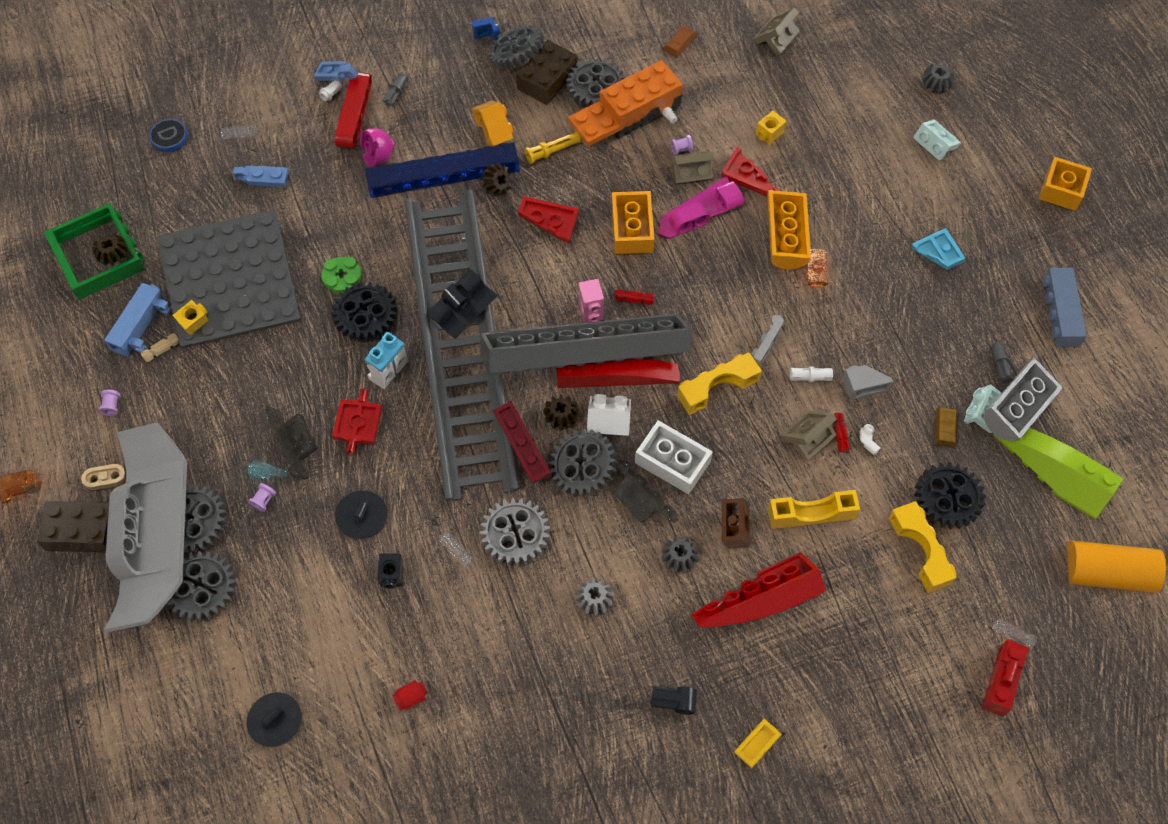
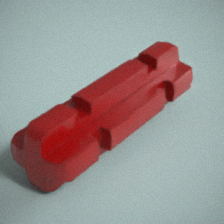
(634, 296)
(841, 432)

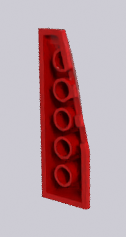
(618, 373)
(773, 591)

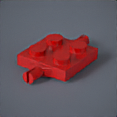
(357, 421)

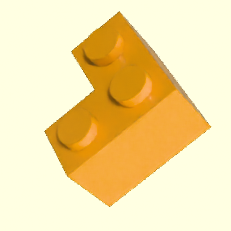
(493, 120)

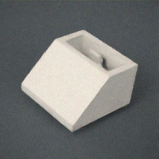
(609, 414)

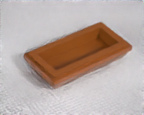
(680, 41)

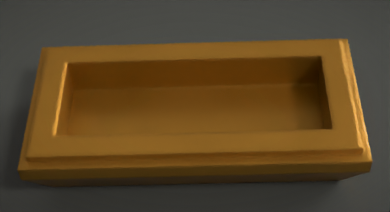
(946, 427)

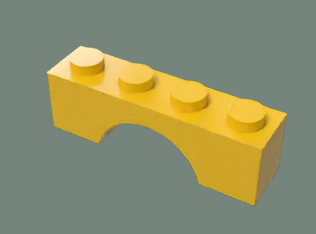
(740, 371)
(834, 508)
(911, 523)

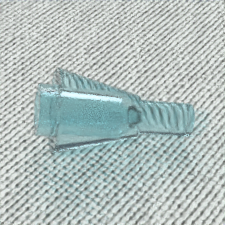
(261, 470)

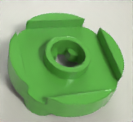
(341, 265)

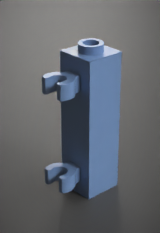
(135, 319)

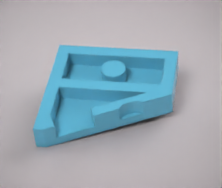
(940, 249)

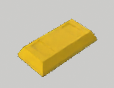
(757, 743)

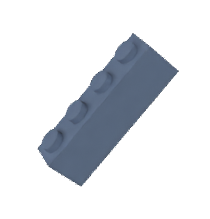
(1064, 307)

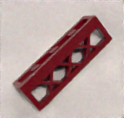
(522, 443)

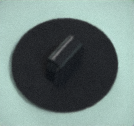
(361, 514)
(274, 719)

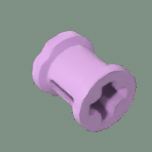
(681, 145)
(109, 402)
(262, 497)

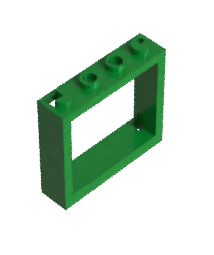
(82, 225)

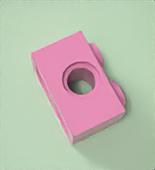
(591, 301)

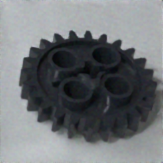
(364, 311)
(967, 492)

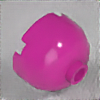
(377, 146)

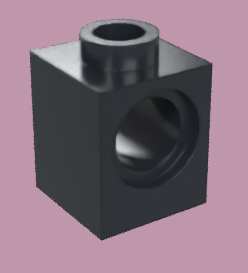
(387, 562)

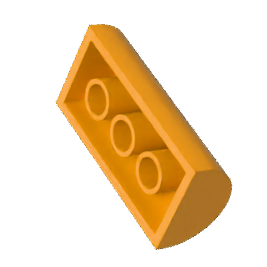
(788, 229)
(1116, 566)

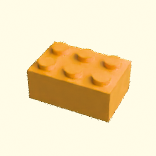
(632, 222)

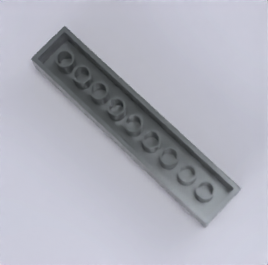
(584, 343)

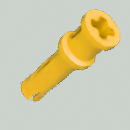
(544, 149)

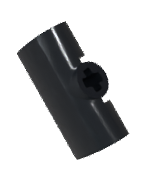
(462, 304)

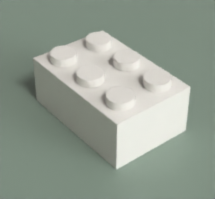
(673, 457)

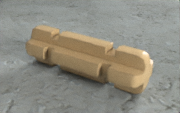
(160, 347)

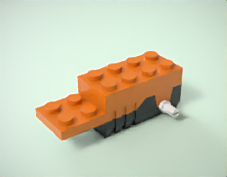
(630, 104)

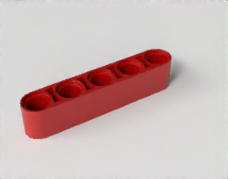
(353, 111)

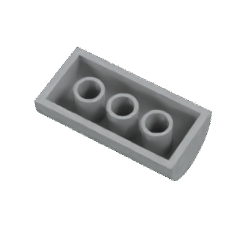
(1021, 402)

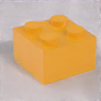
(1065, 183)

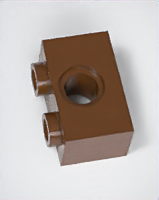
(735, 523)

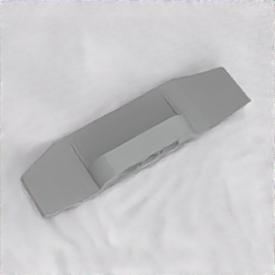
(146, 526)

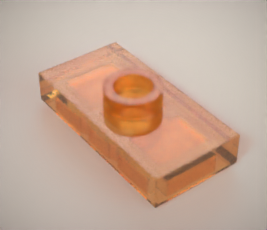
(817, 268)

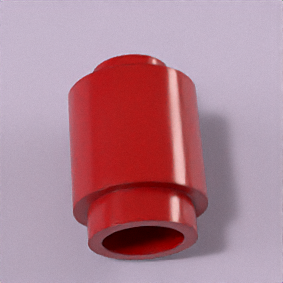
(410, 695)

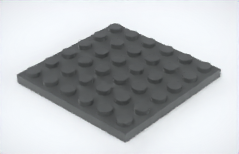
(234, 272)

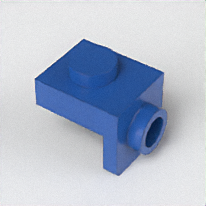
(485, 28)

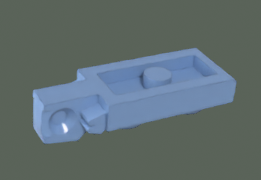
(335, 71)
(262, 176)

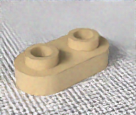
(105, 477)

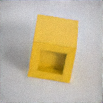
(770, 127)
(193, 325)

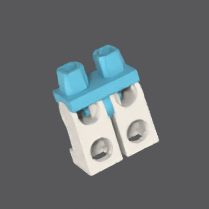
(384, 360)

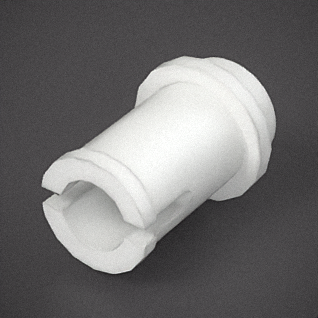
(327, 93)

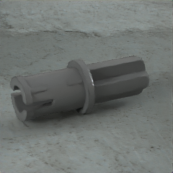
(395, 89)
(1001, 361)

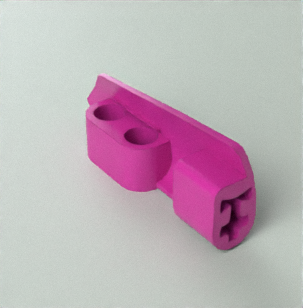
(699, 209)

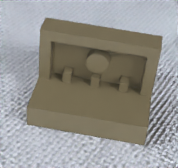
(779, 31)
(692, 166)
(810, 433)

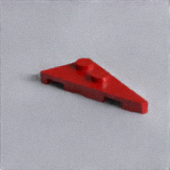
(746, 174)

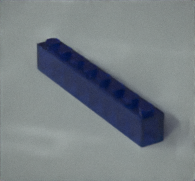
(439, 170)

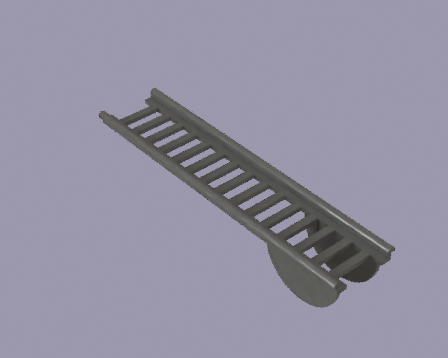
(496, 396)

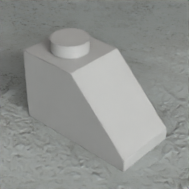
(865, 381)

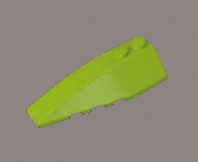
(1067, 471)

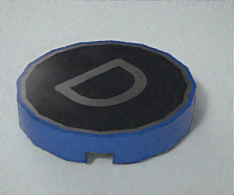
(168, 135)

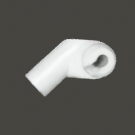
(866, 439)

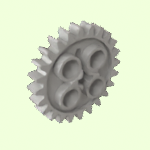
(496, 537)

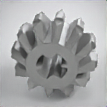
(599, 603)

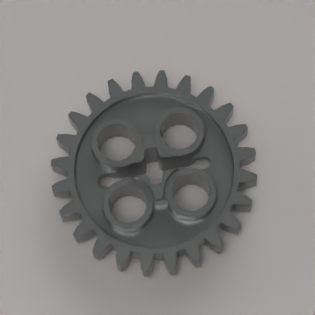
(504, 53)
(590, 78)
(601, 461)
(208, 524)
(210, 568)

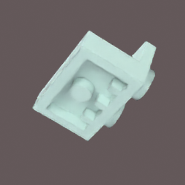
(936, 139)
(981, 401)

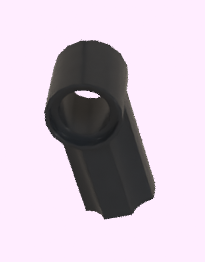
(680, 700)

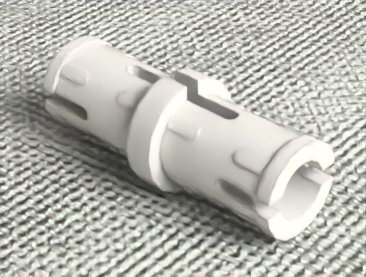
(811, 374)

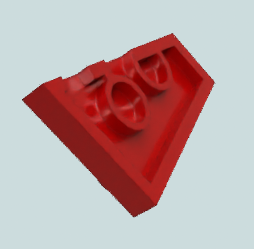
(549, 216)

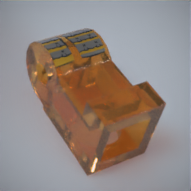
(17, 484)

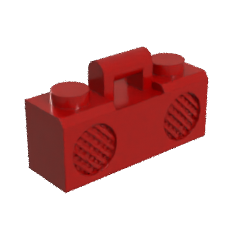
(1005, 677)

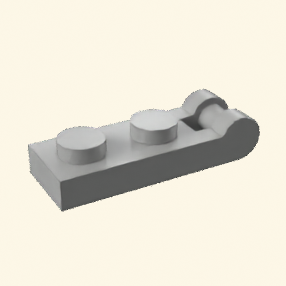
(768, 340)

